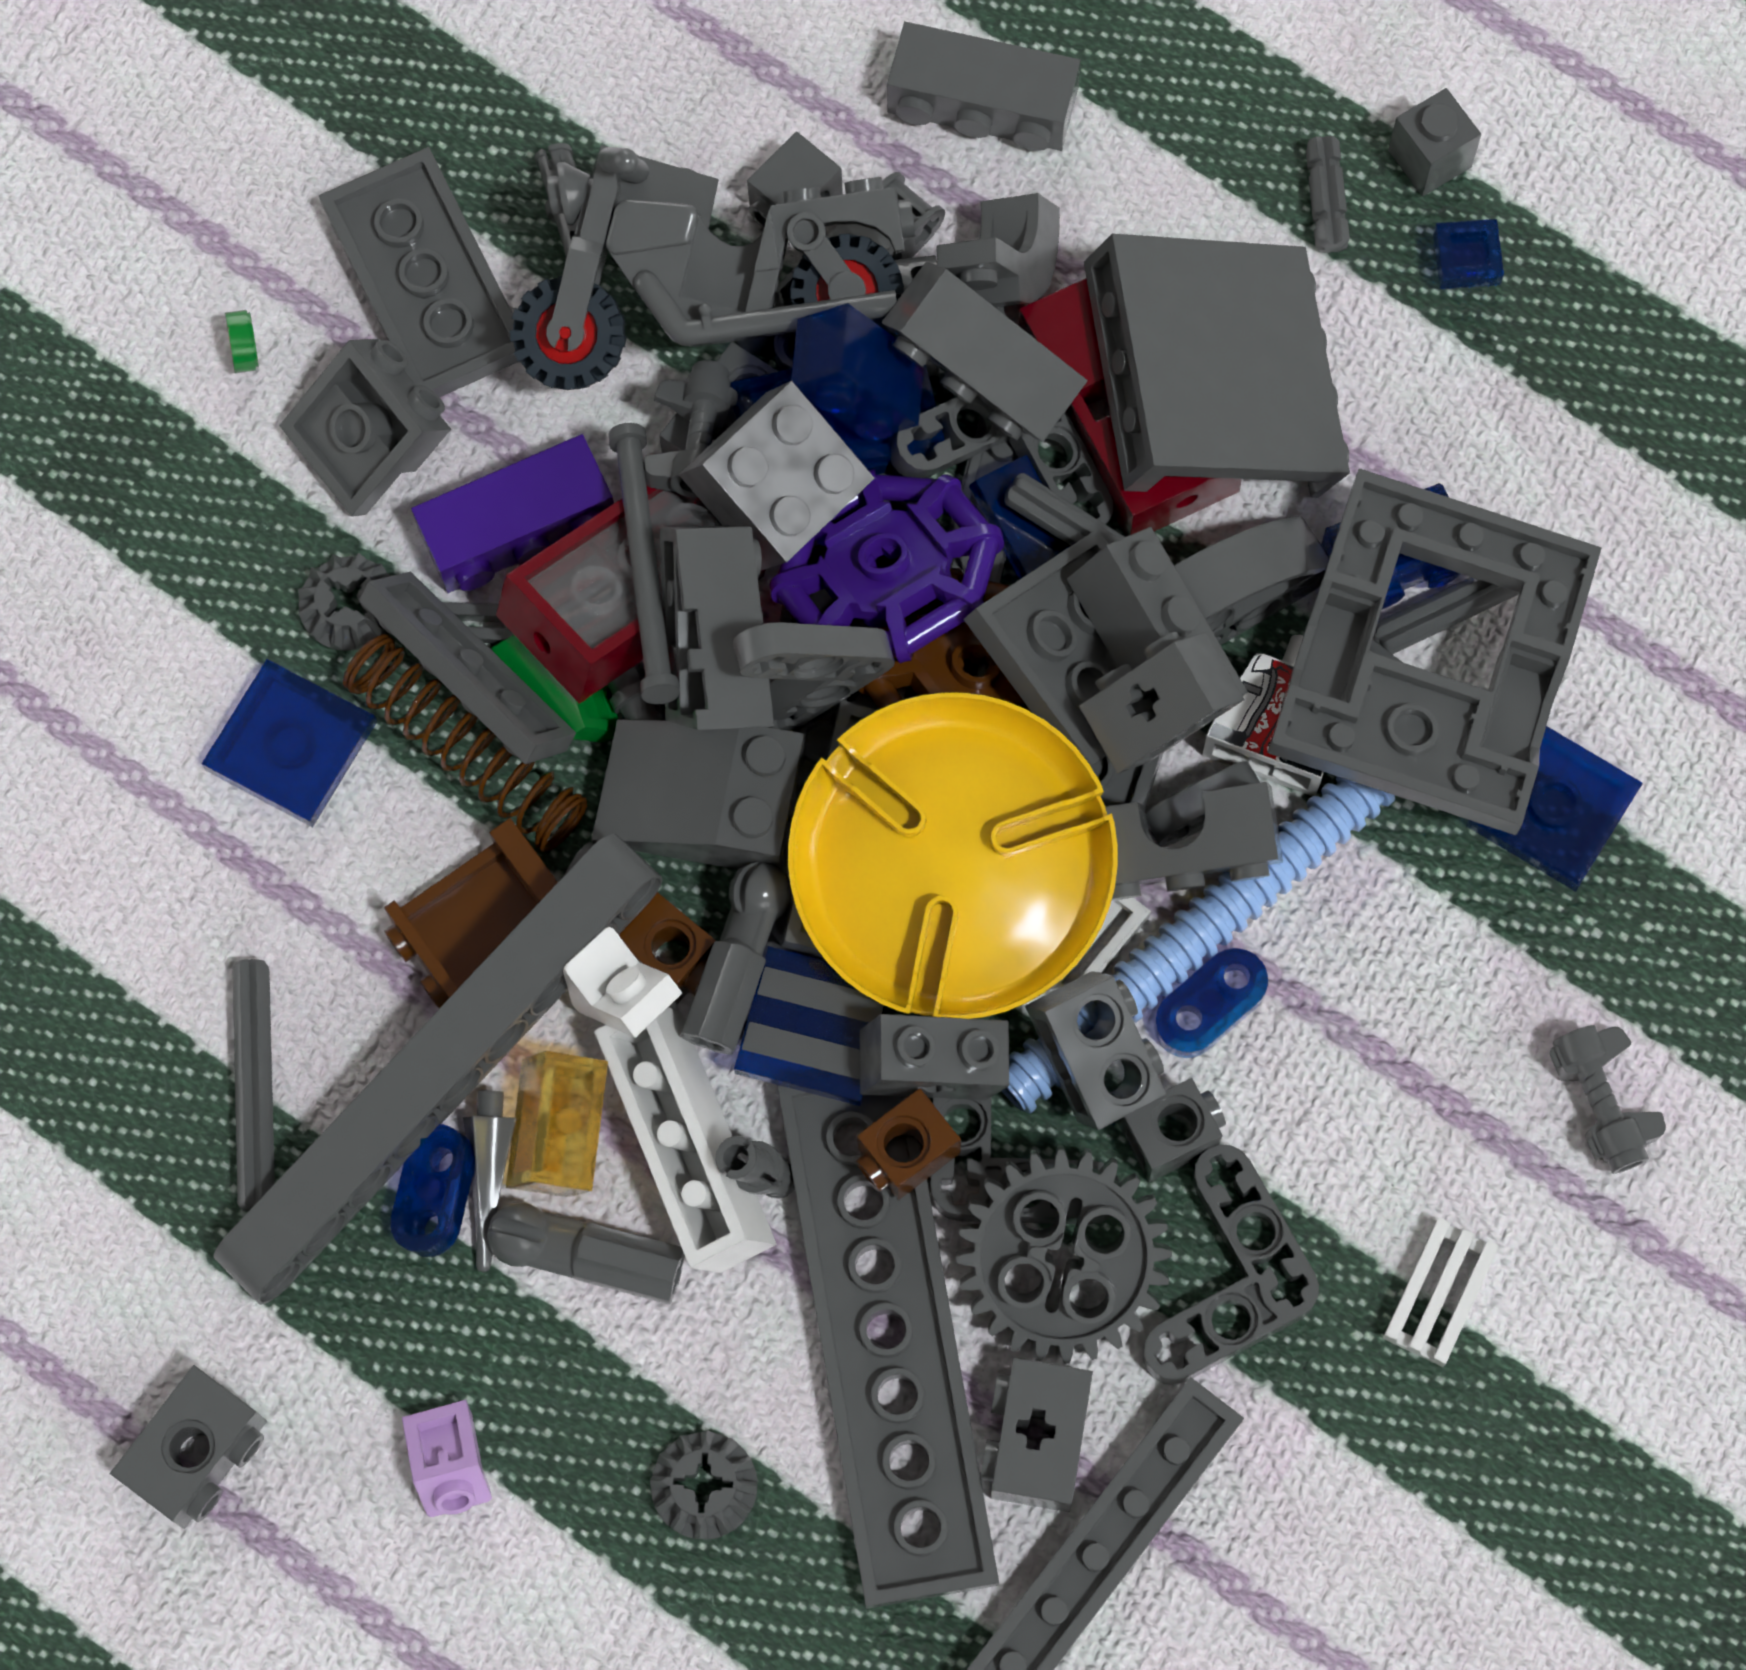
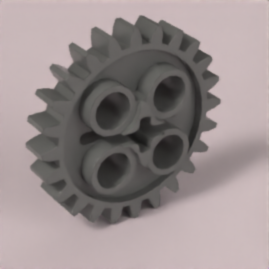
(1121, 1266)

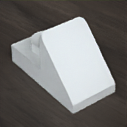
(615, 987)

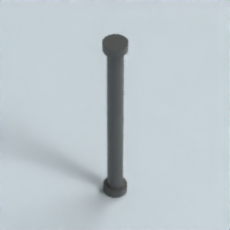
(659, 684)

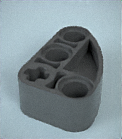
(1254, 574)

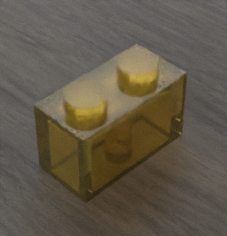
(557, 1124)

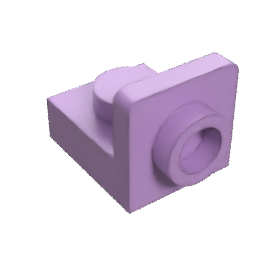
(446, 1459)

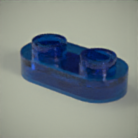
(1213, 1001)
(431, 1193)

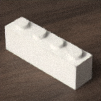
(679, 1135)

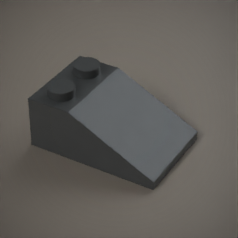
(701, 792)

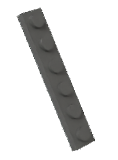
(1112, 1533)

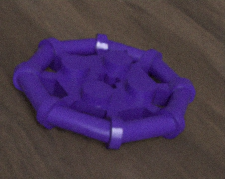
(917, 577)

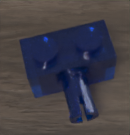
(855, 373)

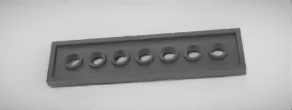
(857, 1369)

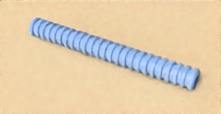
(1212, 921)

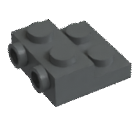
(365, 423)

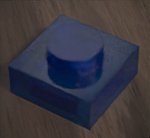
(1468, 254)

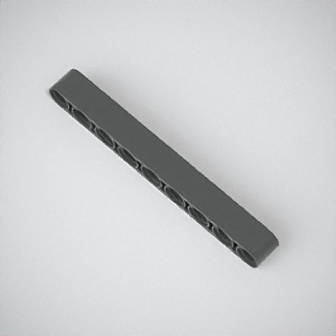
(434, 1071)

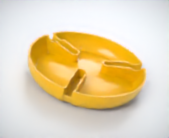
(952, 856)

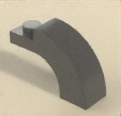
(1014, 251)

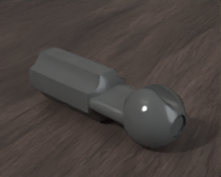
(735, 963)
(586, 1251)

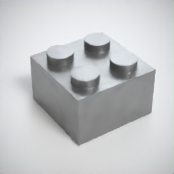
(778, 473)

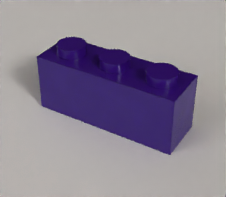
(511, 513)

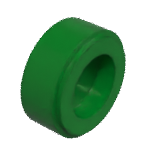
(241, 341)

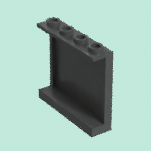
(1215, 362)

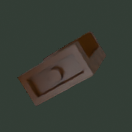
(470, 911)

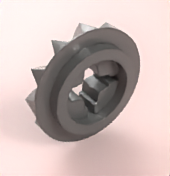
(342, 629)
(725, 1508)

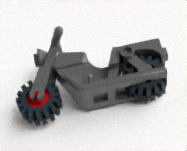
(689, 279)

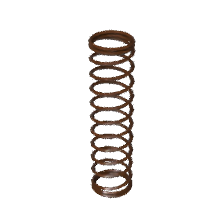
(556, 811)

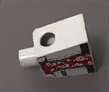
(1249, 726)

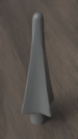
(491, 1142)

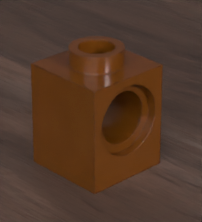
(664, 923)
(911, 1117)

